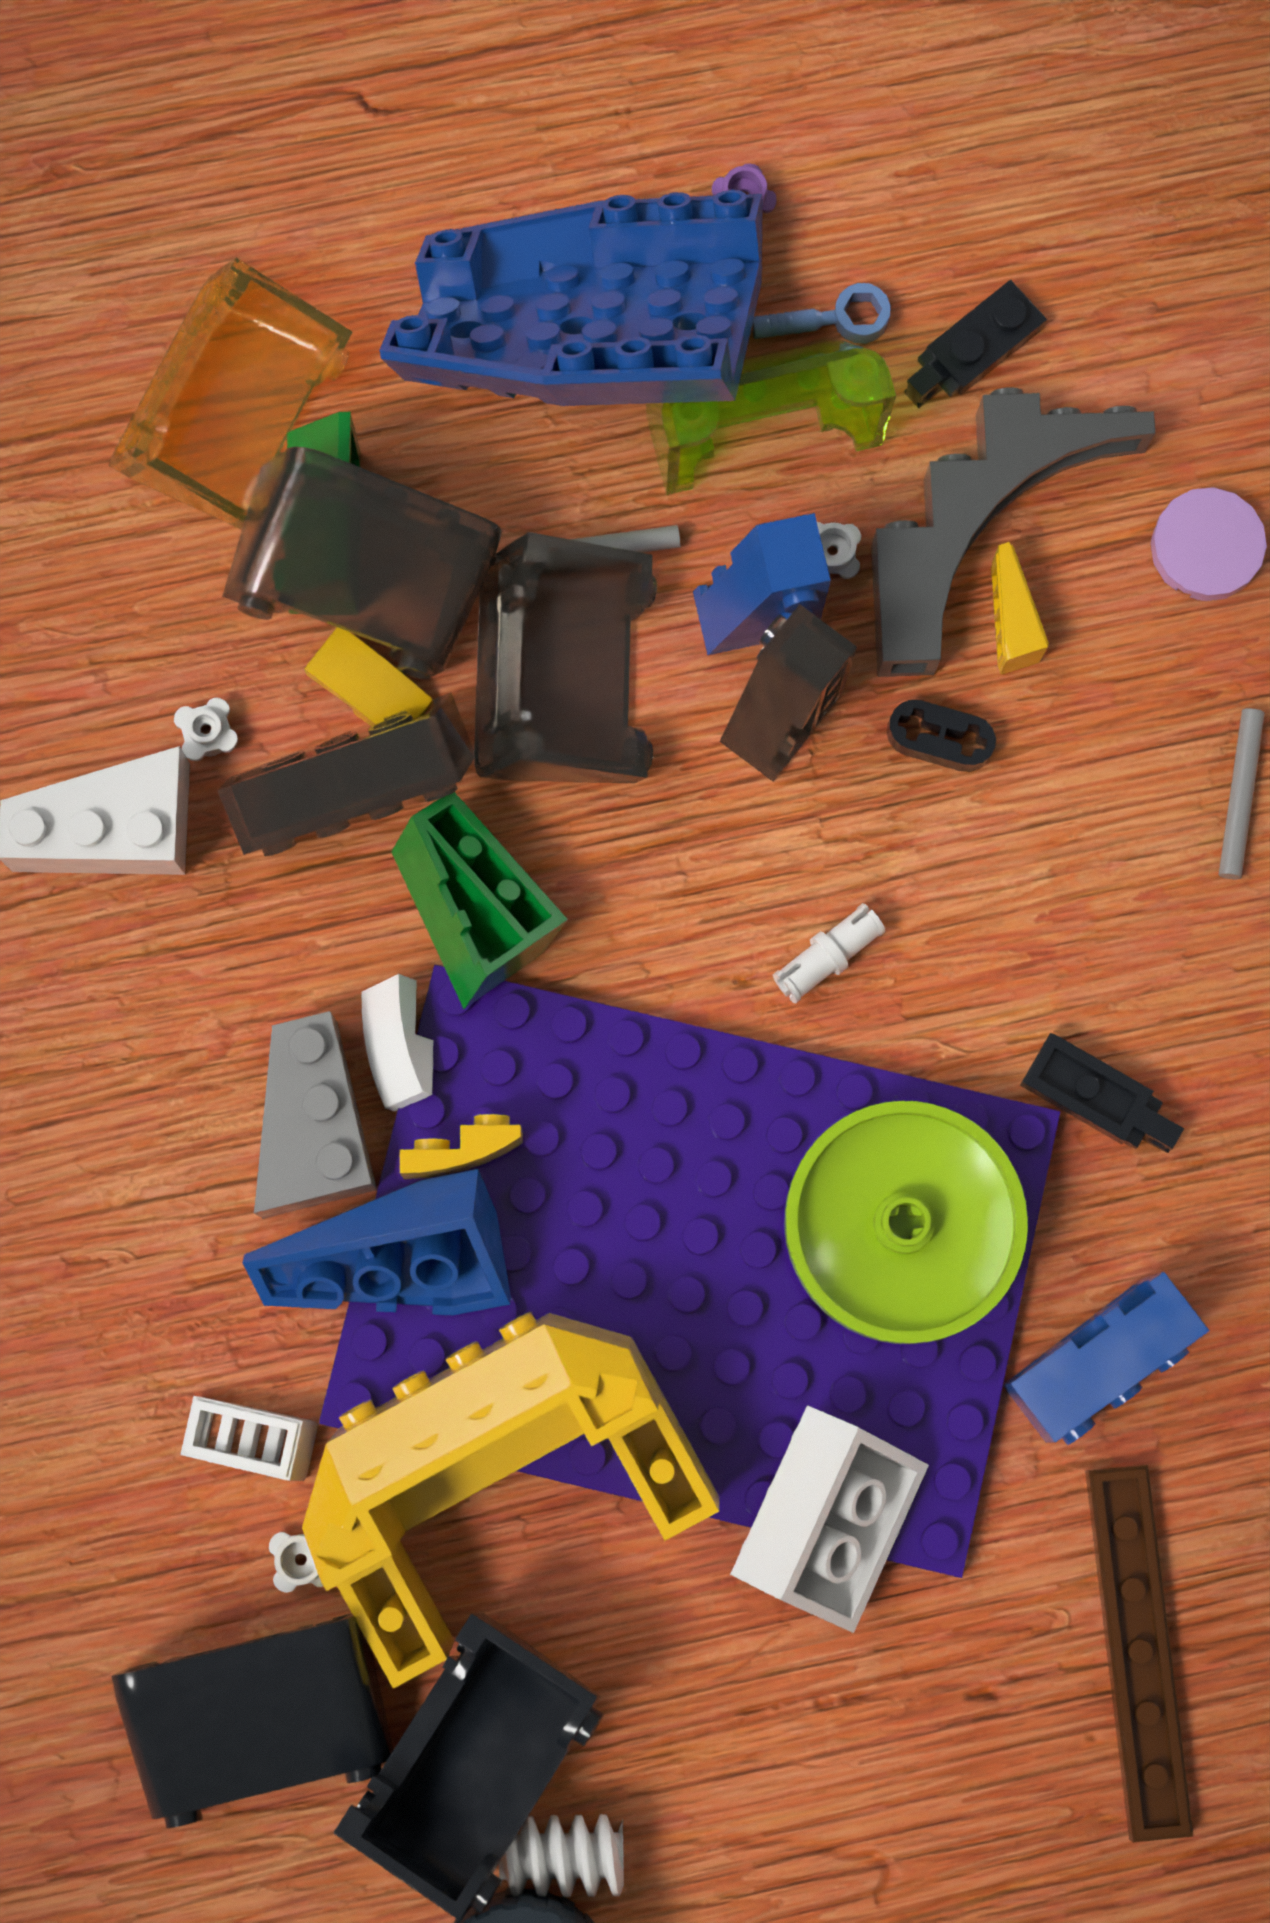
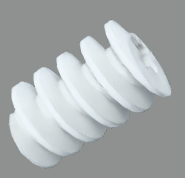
(565, 1857)

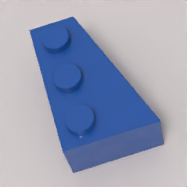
(1106, 1359)

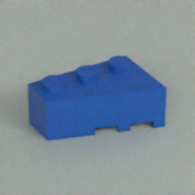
(769, 576)

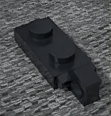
(975, 344)
(1099, 1095)

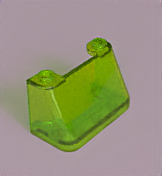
(839, 379)

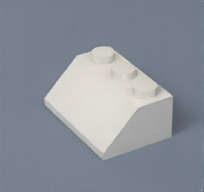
(829, 1519)

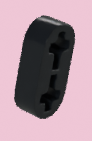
(945, 723)

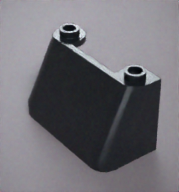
(254, 1718)
(471, 1767)

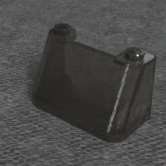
(361, 557)
(559, 663)

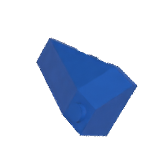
(411, 1247)

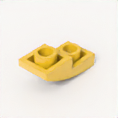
(479, 1144)

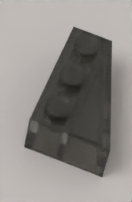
(789, 691)

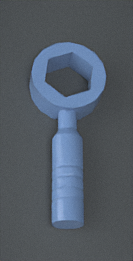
(812, 319)

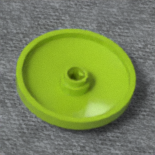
(906, 1222)

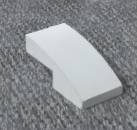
(396, 1055)

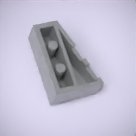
(311, 1122)

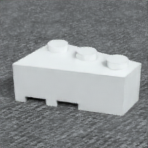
(103, 821)

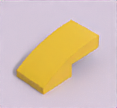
(365, 679)

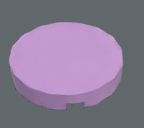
(1208, 544)

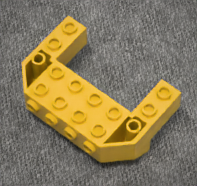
(463, 1434)

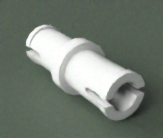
(829, 953)

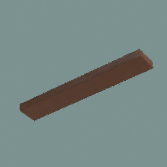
(1139, 1654)

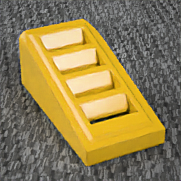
(1017, 623)

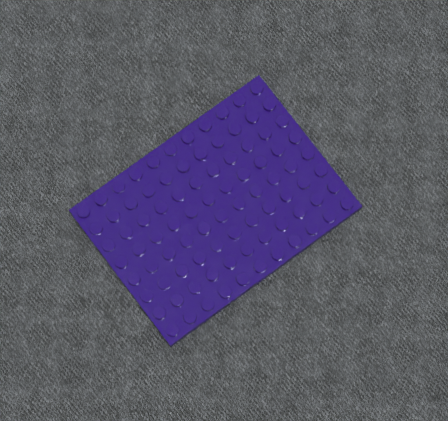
(661, 1215)

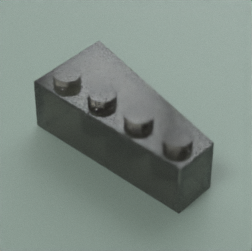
(349, 779)

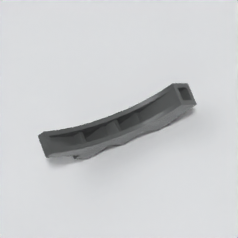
(963, 495)

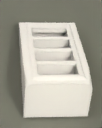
(297, 1446)

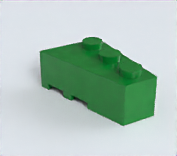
(473, 898)

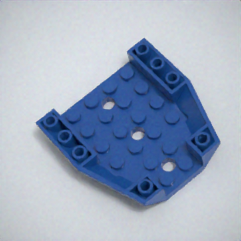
(590, 302)

